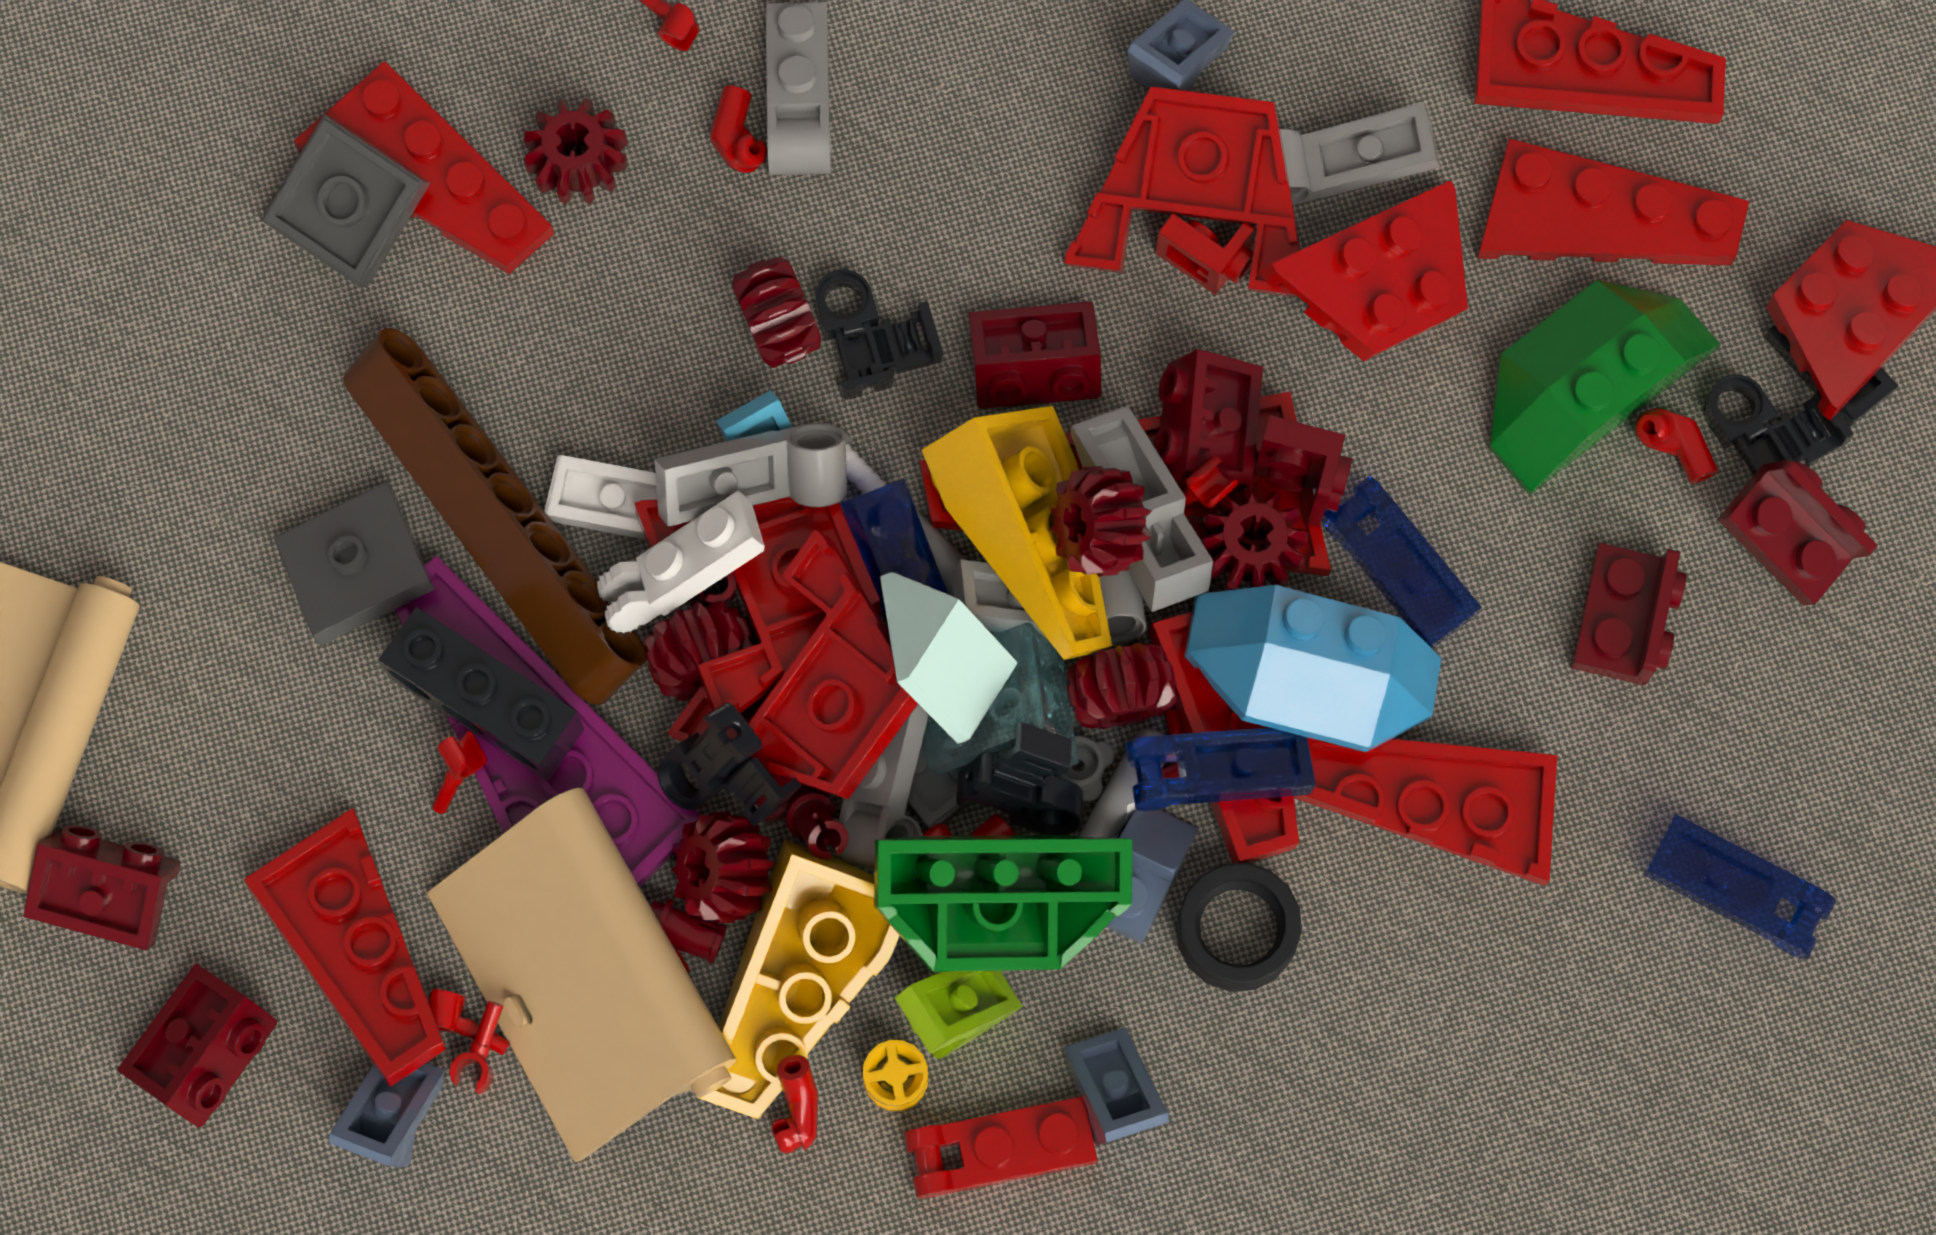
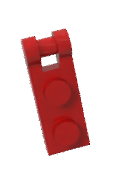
(1003, 1147)

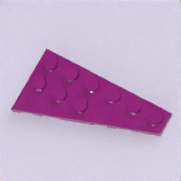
(600, 761)

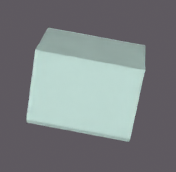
(943, 655)

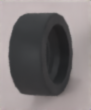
(1254, 880)

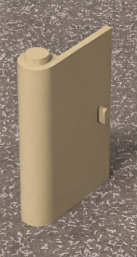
(53, 678)
(581, 974)

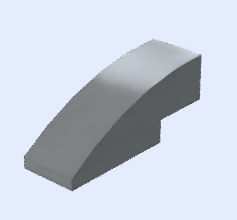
(1174, 558)

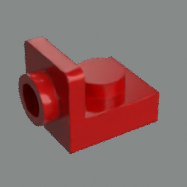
(1198, 255)

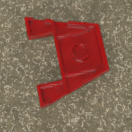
(1196, 161)
(777, 610)
(839, 694)

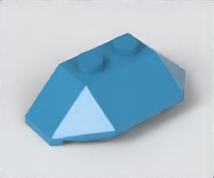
(1313, 664)

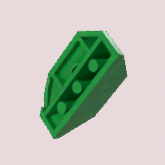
(1588, 375)
(1001, 897)

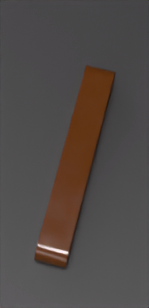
(493, 515)

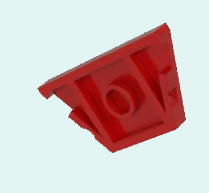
(1383, 274)
(1854, 307)

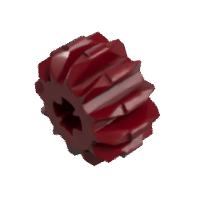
(580, 172)
(776, 311)
(1255, 518)
(1100, 521)
(690, 640)
(1121, 686)
(722, 867)

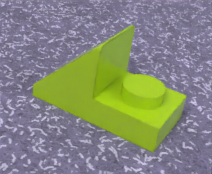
(956, 1007)

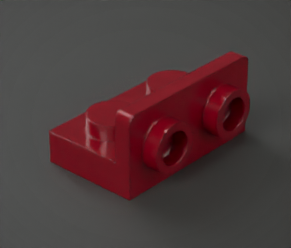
(1035, 355)
(1210, 412)
(1305, 456)
(1796, 529)
(1627, 614)
(100, 886)
(198, 1045)

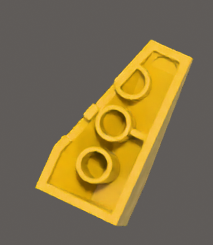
(998, 488)
(798, 970)

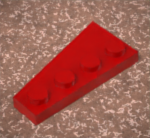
(1572, 64)
(465, 193)
(1580, 207)
(1447, 796)
(1251, 826)
(346, 936)

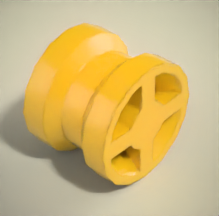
(893, 1063)

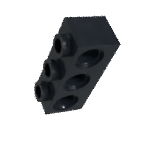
(481, 694)

